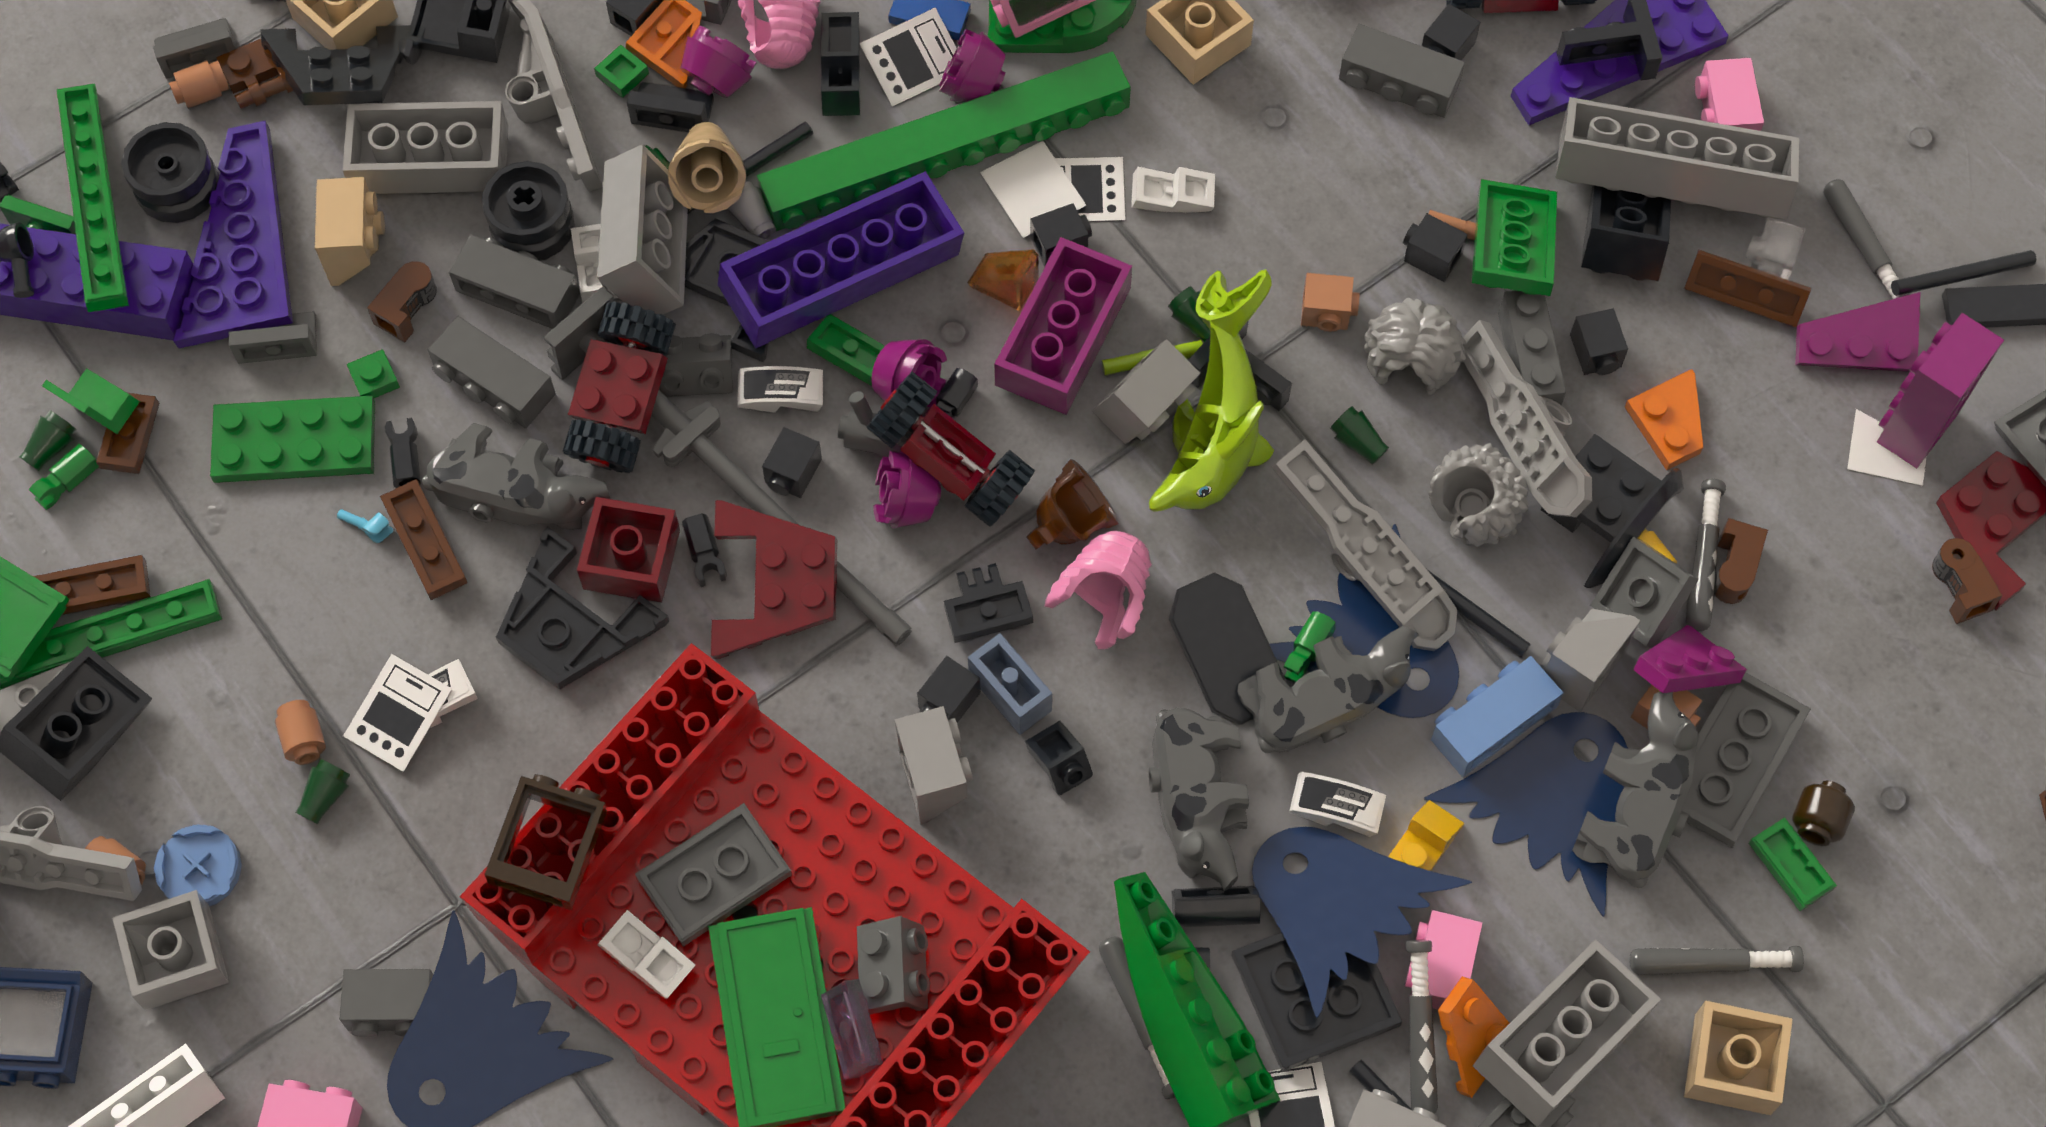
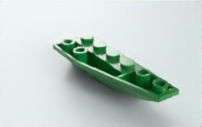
(1187, 1014)

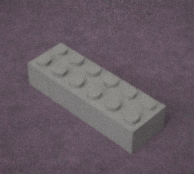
(1678, 158)

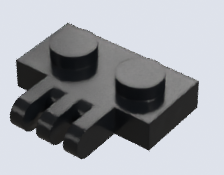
(986, 606)

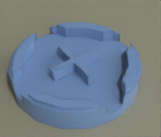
(200, 861)

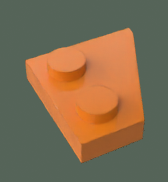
(663, 39)
(1670, 419)
(1470, 1026)

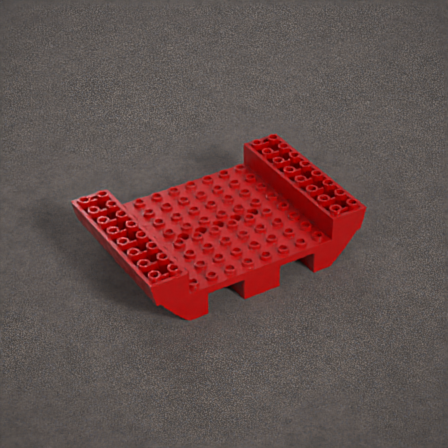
(683, 763)

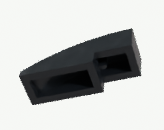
(840, 64)

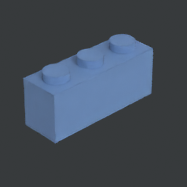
(1495, 715)

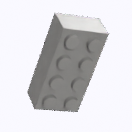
(425, 145)
(642, 233)
(1566, 1032)

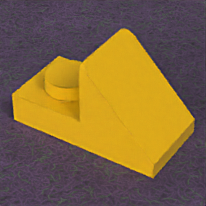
(1427, 837)

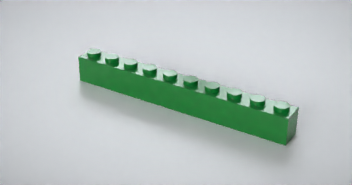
(945, 140)

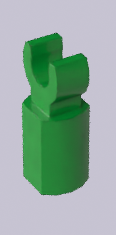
(64, 476)
(1315, 630)

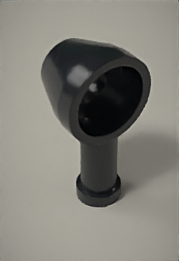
(18, 249)

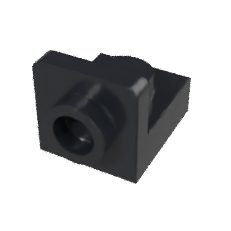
(1060, 757)

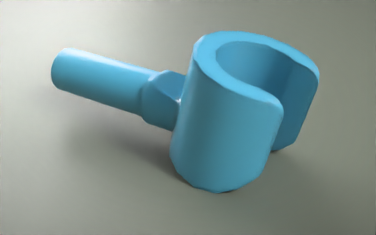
(376, 528)

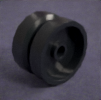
(170, 172)
(529, 209)

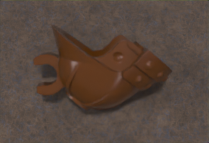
(1071, 509)

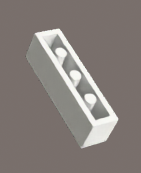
(163, 1096)

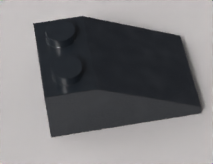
(1626, 234)
(72, 723)

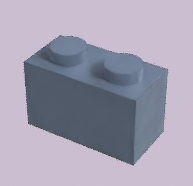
(1010, 684)

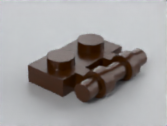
(247, 68)

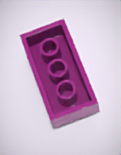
(1063, 325)
(1937, 388)

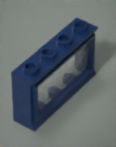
(41, 1025)

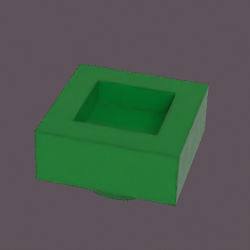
(621, 71)
(373, 375)

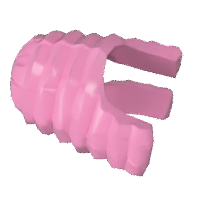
(786, 36)
(1100, 580)

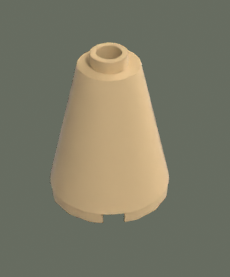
(706, 170)

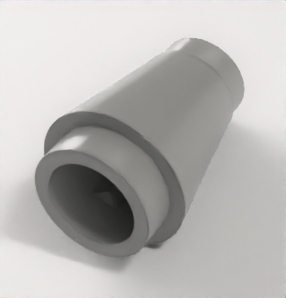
(753, 212)

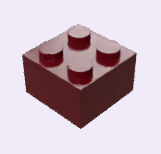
(628, 549)

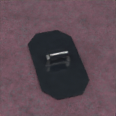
(1220, 641)

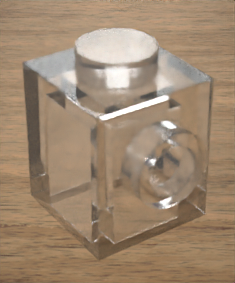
(1776, 248)

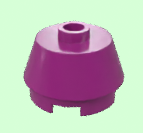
(715, 64)
(973, 68)
(902, 358)
(905, 492)

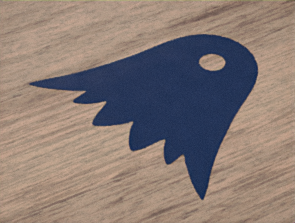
(1363, 624)
(1547, 793)
(1337, 900)
(475, 1044)

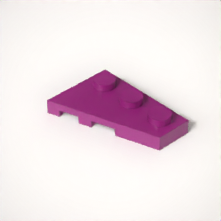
(1863, 338)
(1688, 663)

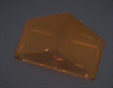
(1007, 276)

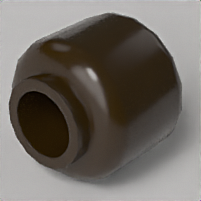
(1823, 813)

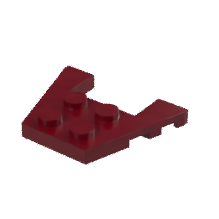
(1992, 510)
(791, 578)

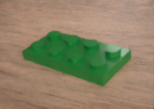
(1515, 238)
(293, 439)

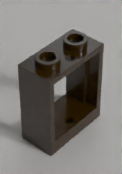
(530, 883)

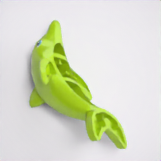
(1223, 431)

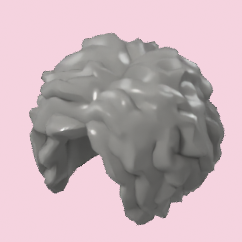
(1415, 337)
(1479, 494)

